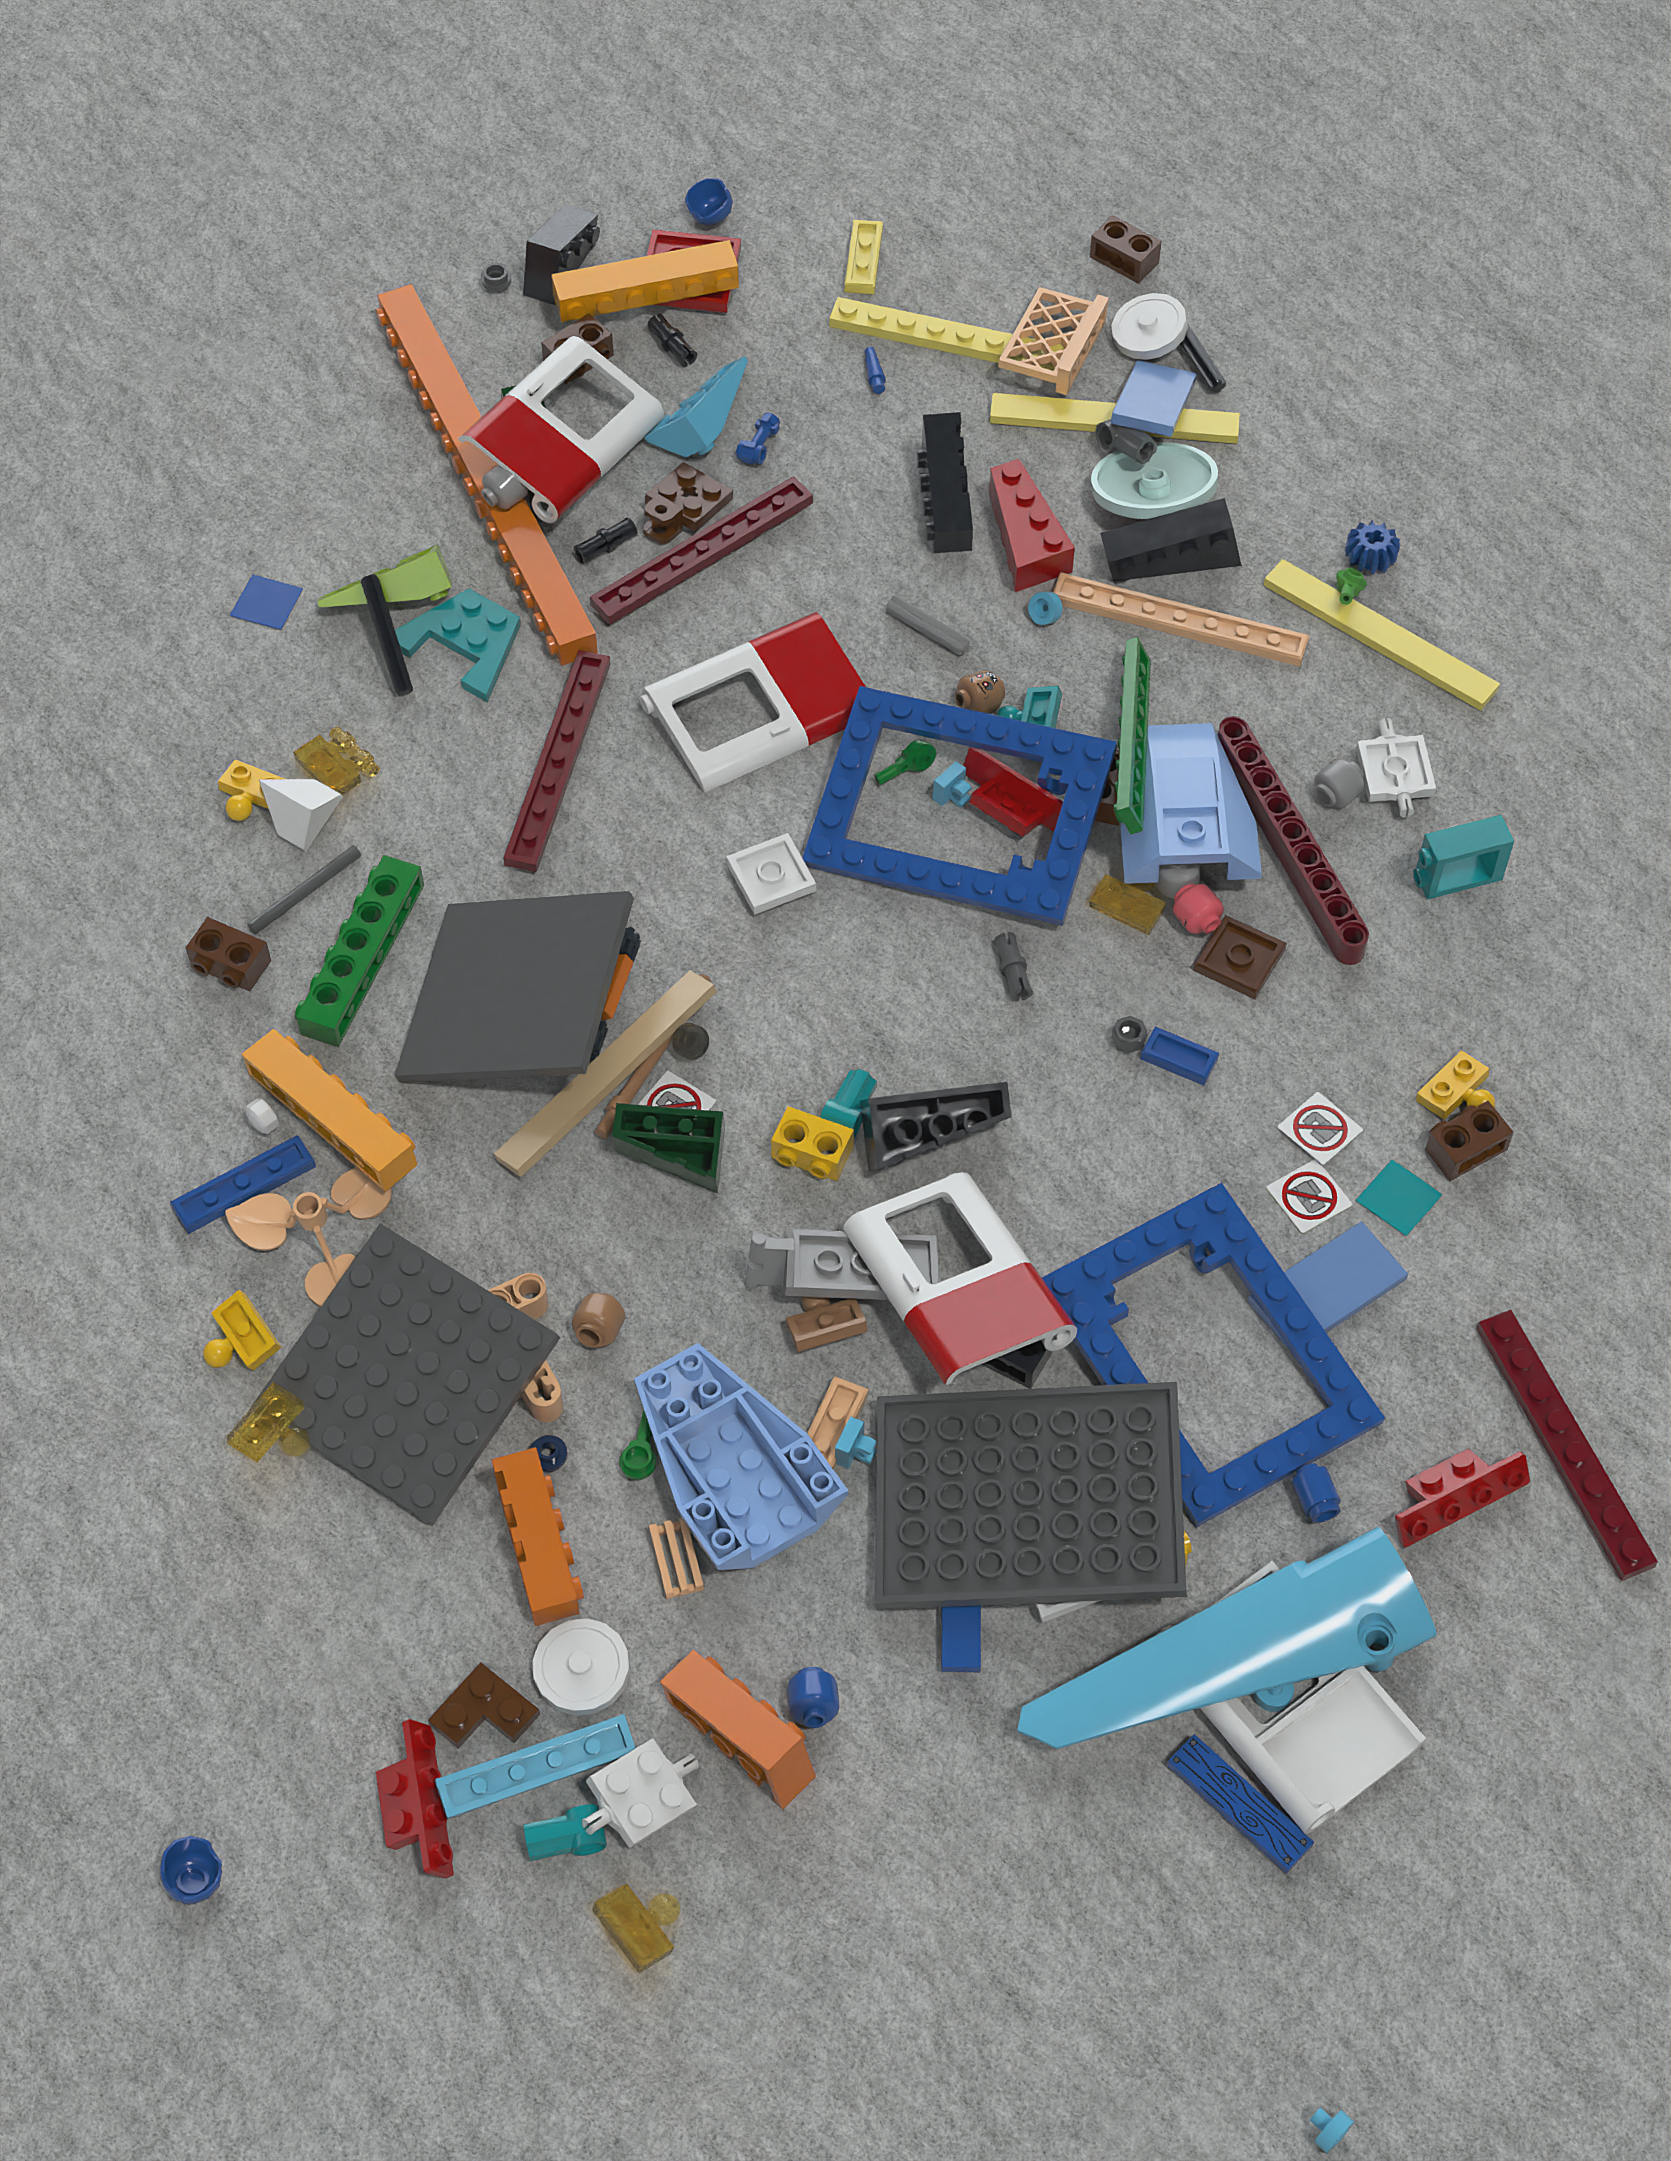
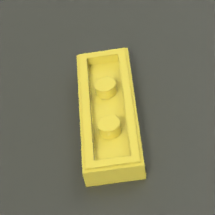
(863, 257)

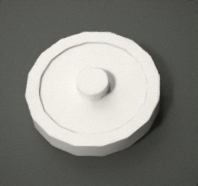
(1149, 326)
(581, 1667)

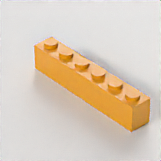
(645, 281)
(330, 1109)

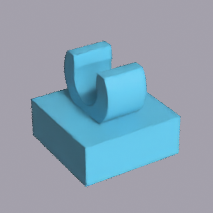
(952, 786)
(854, 1444)

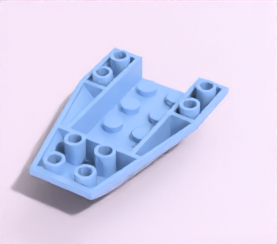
(1190, 808)
(734, 1461)

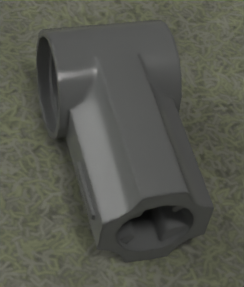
(1127, 440)

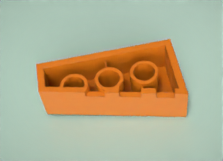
(536, 1536)
(740, 1725)

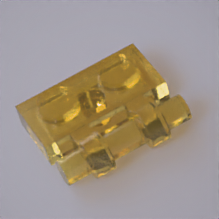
(328, 767)

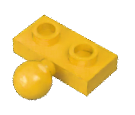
(243, 783)
(1454, 1085)
(244, 1332)

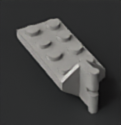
(828, 1264)

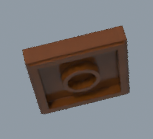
(1240, 957)

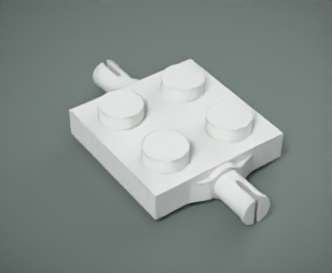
(1396, 768)
(640, 1793)

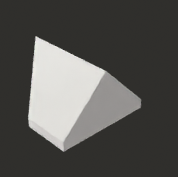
(299, 808)

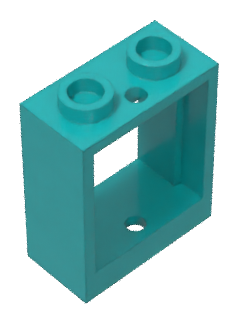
(1463, 857)

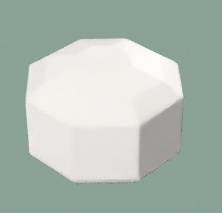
(261, 1116)

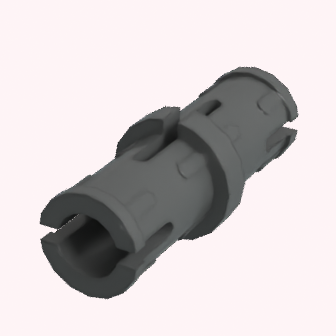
(1013, 966)

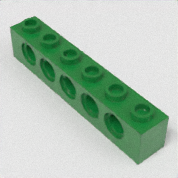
(331, 1022)

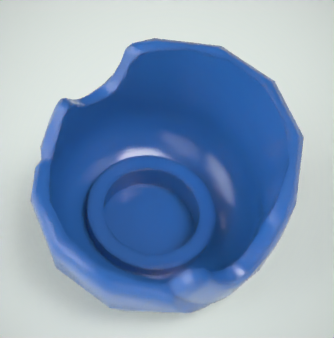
(709, 201)
(190, 1870)

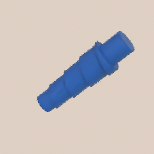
(875, 373)

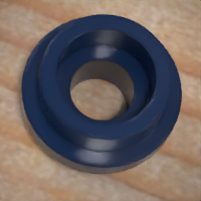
(557, 1459)

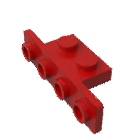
(1009, 795)
(1457, 1490)
(412, 1802)

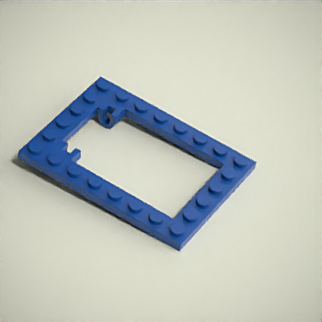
(1027, 892)
(1219, 1224)

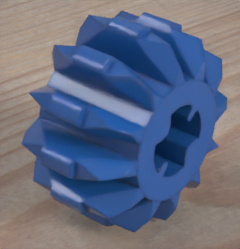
(1372, 547)

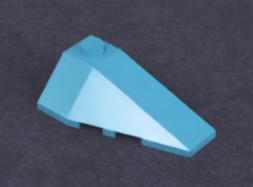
(700, 415)

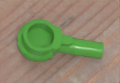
(1349, 584)

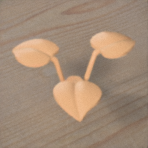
(264, 1220)

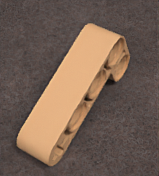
(513, 1293)

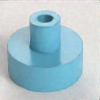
(1045, 608)
(1276, 1698)
(1331, 2128)

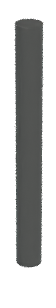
(304, 889)

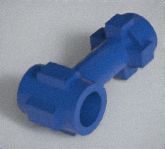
(754, 450)

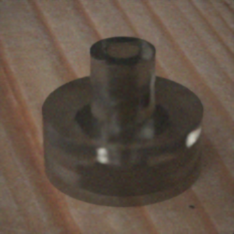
(690, 1041)

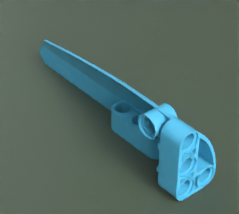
(1264, 1637)

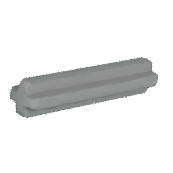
(928, 625)

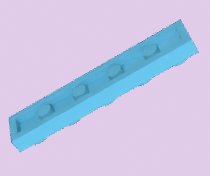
(534, 1766)

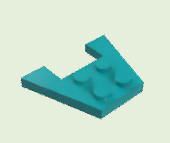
(470, 628)

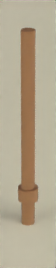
(632, 1086)

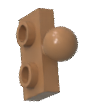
(825, 1322)

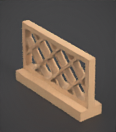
(1075, 343)

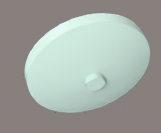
(1170, 482)

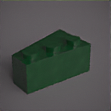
(672, 1140)

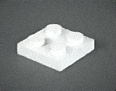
(771, 873)

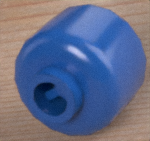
(813, 1697)

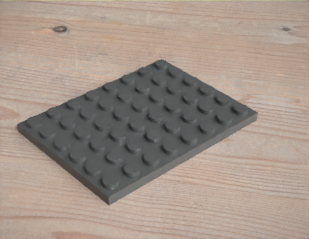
(1029, 1496)

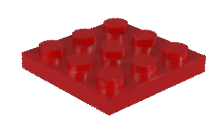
(668, 241)

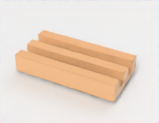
(669, 1529)

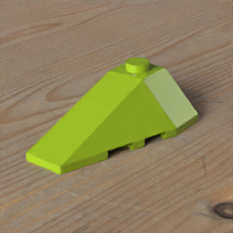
(412, 579)

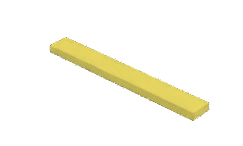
(1085, 416)
(1382, 635)

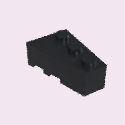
(558, 248)

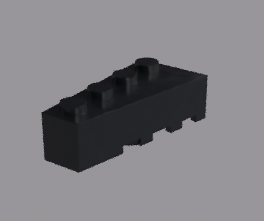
(945, 483)
(1173, 543)
(916, 1122)

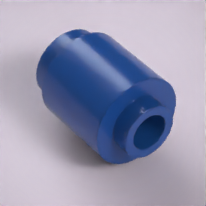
(1317, 1493)

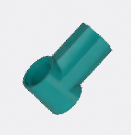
(845, 1106)
(564, 1835)

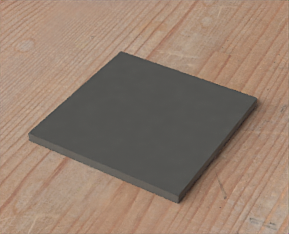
(516, 988)

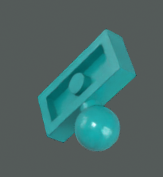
(1039, 708)

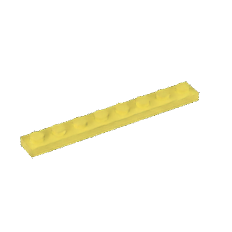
(926, 331)

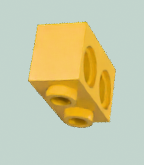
(815, 1136)

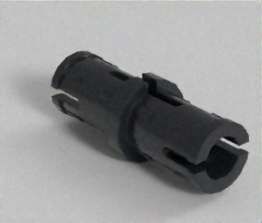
(672, 340)
(605, 540)

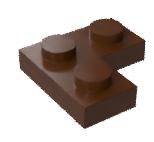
(479, 1699)

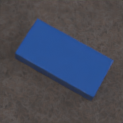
(1179, 1056)
(961, 1639)

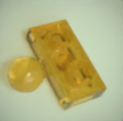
(1128, 903)
(268, 1422)
(637, 1928)

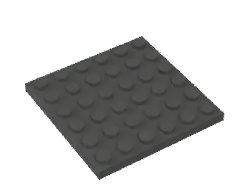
(410, 1372)

